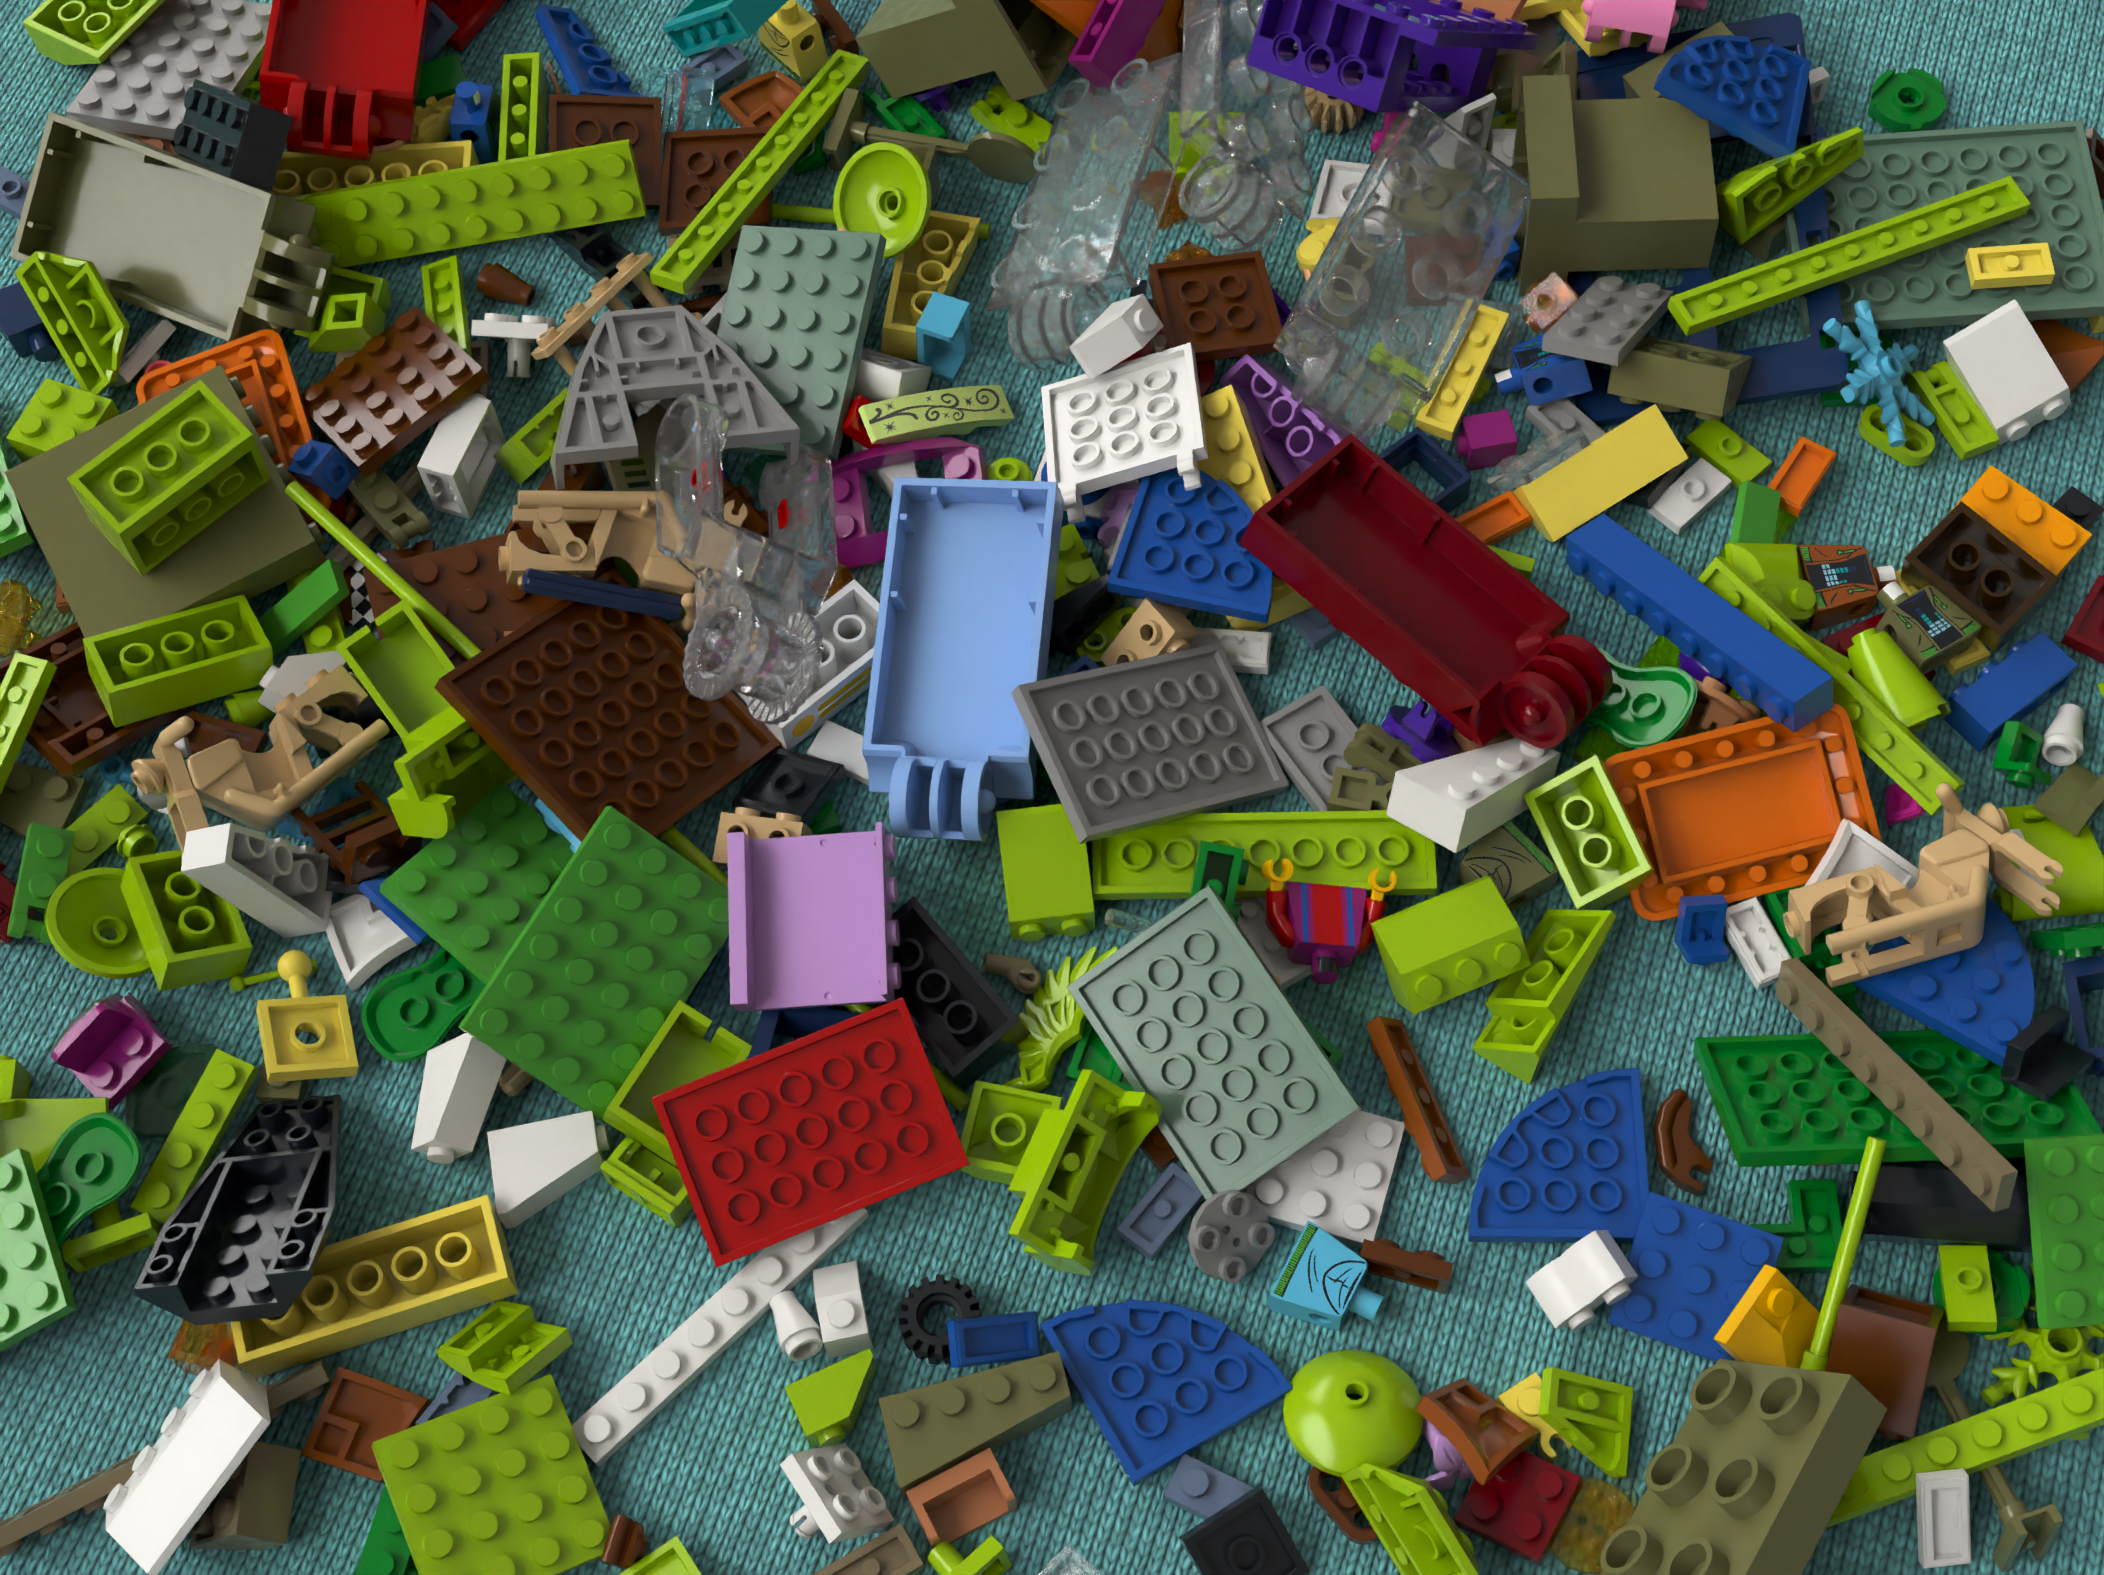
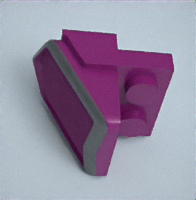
(111, 1046)

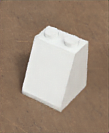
(2008, 372)

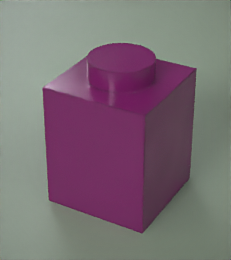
(1485, 439)

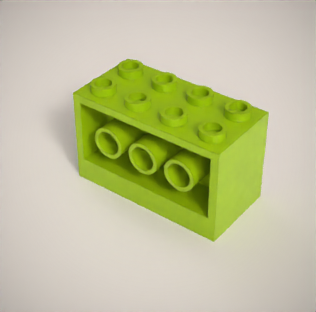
(170, 477)

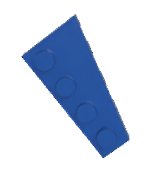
(582, 63)

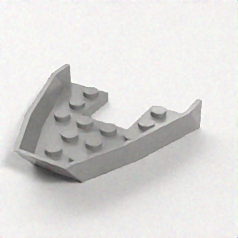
(656, 357)

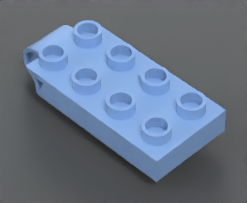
(954, 637)

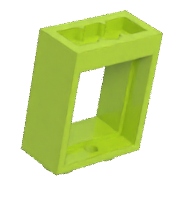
(533, 442)

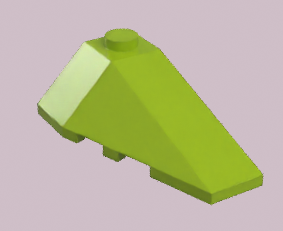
(1772, 188)

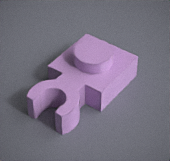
(1115, 510)

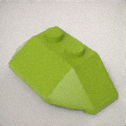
(77, 316)
(1411, 1522)

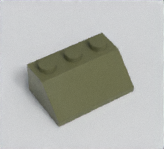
(1680, 377)

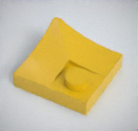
(1770, 1322)

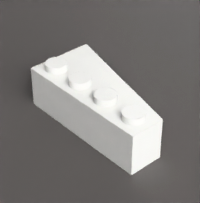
(1469, 792)
(261, 876)

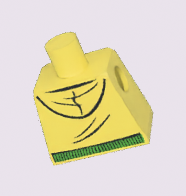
(788, 33)

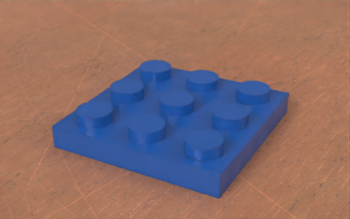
(1689, 1274)

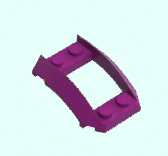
(854, 531)

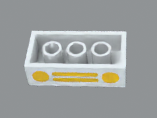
(846, 666)

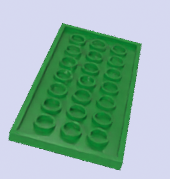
(1801, 1106)

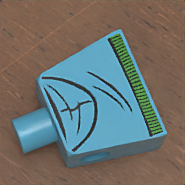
(1323, 1282)

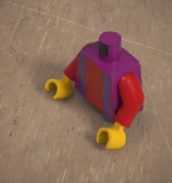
(1322, 922)

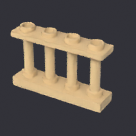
(603, 293)

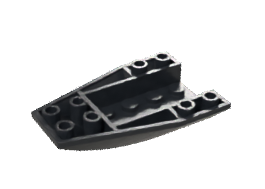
(253, 1220)

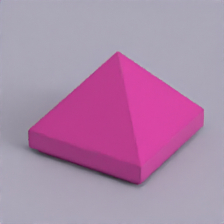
(1900, 805)

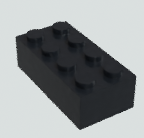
(232, 134)
(950, 999)

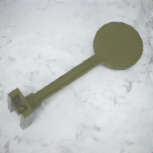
(990, 152)
(2023, 1528)

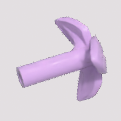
(1445, 1458)

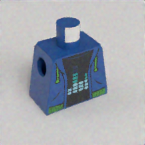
(477, 114)
(1543, 374)

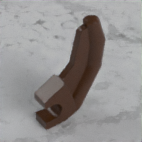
(1674, 1145)

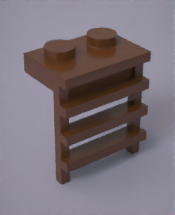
(370, 842)

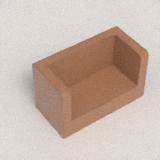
(962, 1499)

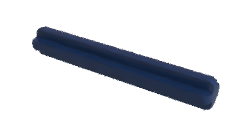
(601, 594)

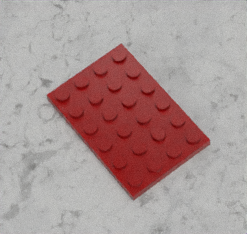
(809, 1131)

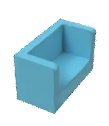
(944, 336)

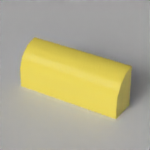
(1601, 474)

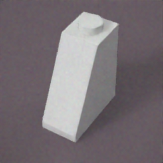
(455, 1097)
(542, 1162)

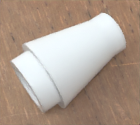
(2064, 737)
(796, 1329)

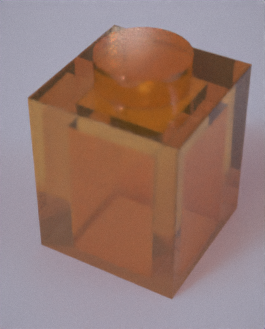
(202, 1346)

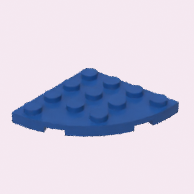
(1741, 88)
(1188, 550)
(1970, 996)
(1567, 1166)
(1161, 1378)

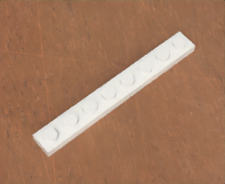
(705, 1337)

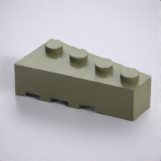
(963, 1416)

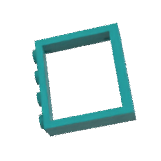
(717, 23)

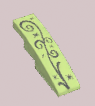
(935, 413)

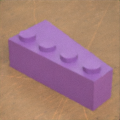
(1285, 430)

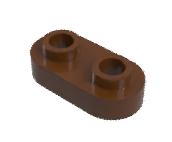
(1340, 1507)

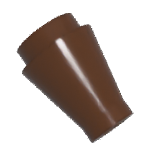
(503, 285)

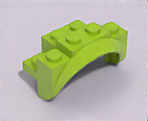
(444, 775)
(1076, 1168)

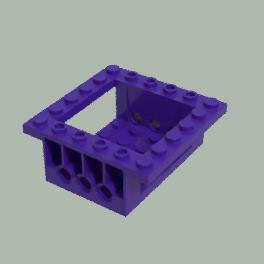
(1368, 47)

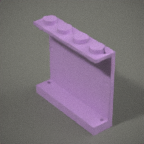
(812, 920)

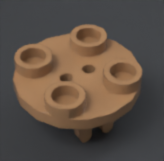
(1716, 709)

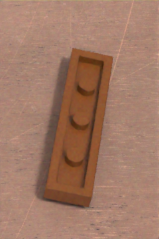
(1416, 1097)

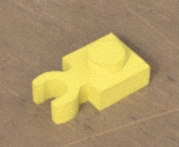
(1524, 1402)

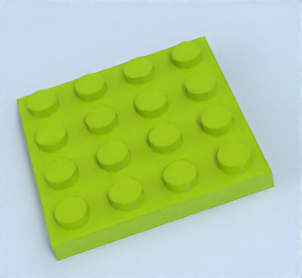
(495, 1488)

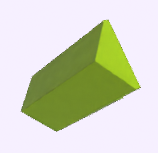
(1536, 1000)

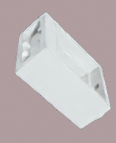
(461, 457)

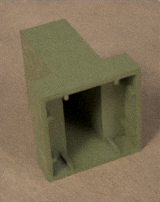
(946, 41)
(1611, 183)

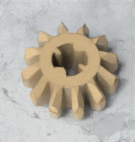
(1331, 112)

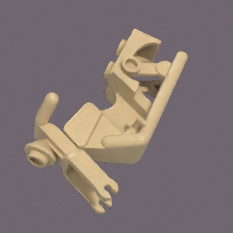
(622, 530)
(266, 785)
(1942, 909)

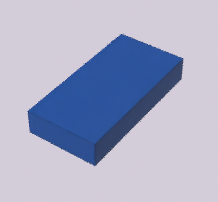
(993, 1339)

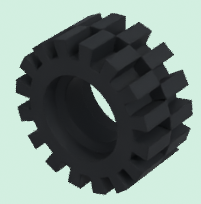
(919, 1301)

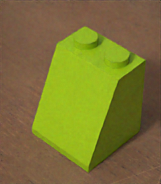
(1044, 874)

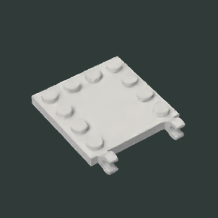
(1124, 425)

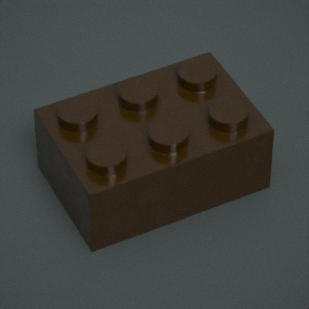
(1981, 574)

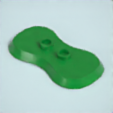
(1644, 704)
(418, 1007)
(87, 1170)

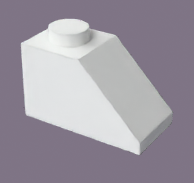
(1116, 335)
(294, 675)
(841, 1309)

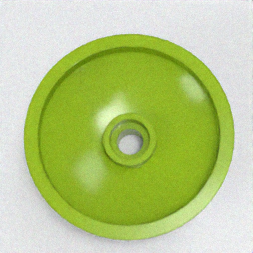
(869, 191)
(93, 907)
(1346, 1432)

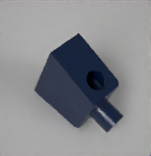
(24, 326)

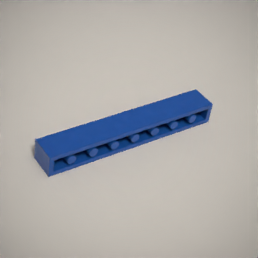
(1700, 623)

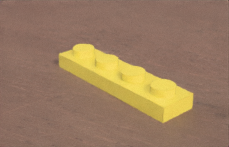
(1463, 374)

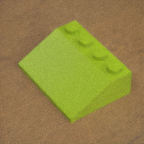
(85, 29)

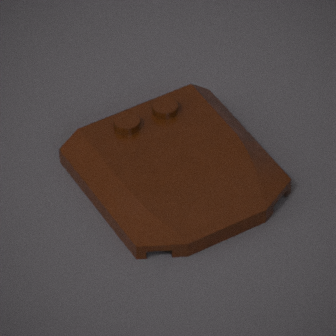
(72, 720)

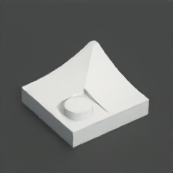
(1857, 850)
(363, 938)

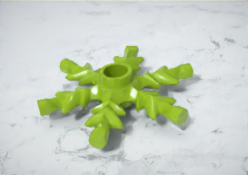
(2044, 1358)

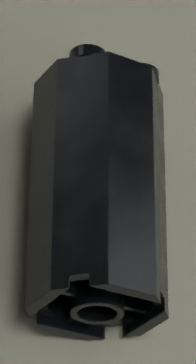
(1934, 1207)

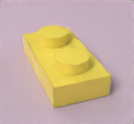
(2009, 266)

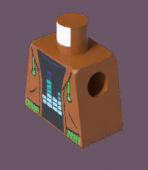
(1842, 582)

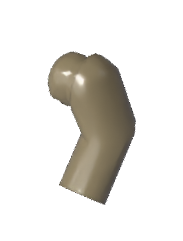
(1015, 970)

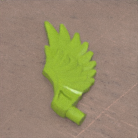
(1053, 1022)

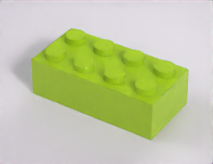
(178, 660)

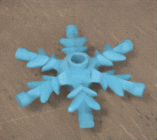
(1879, 373)

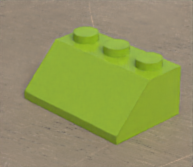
(1589, 835)
(1449, 945)

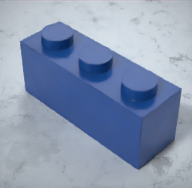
(2009, 690)

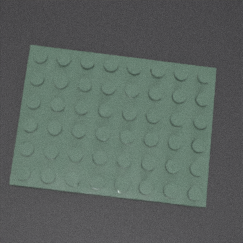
(1924, 167)

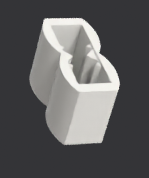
(1582, 1280)

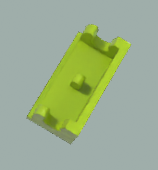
(648, 1181)

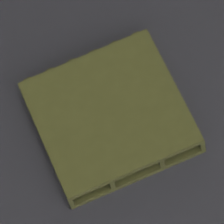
(239, 553)

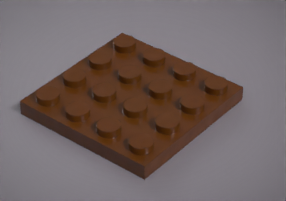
(392, 390)

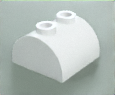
(888, 376)

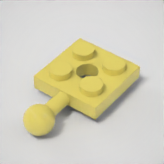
(321, 1015)

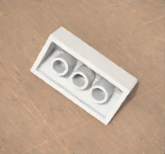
(187, 1465)

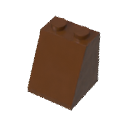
(1889, 1350)

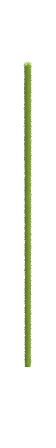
(468, 649)

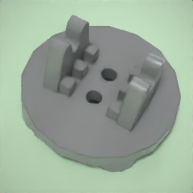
(1214, 1249)

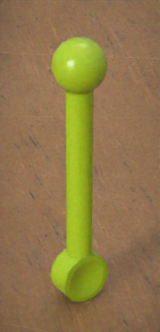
(238, 982)

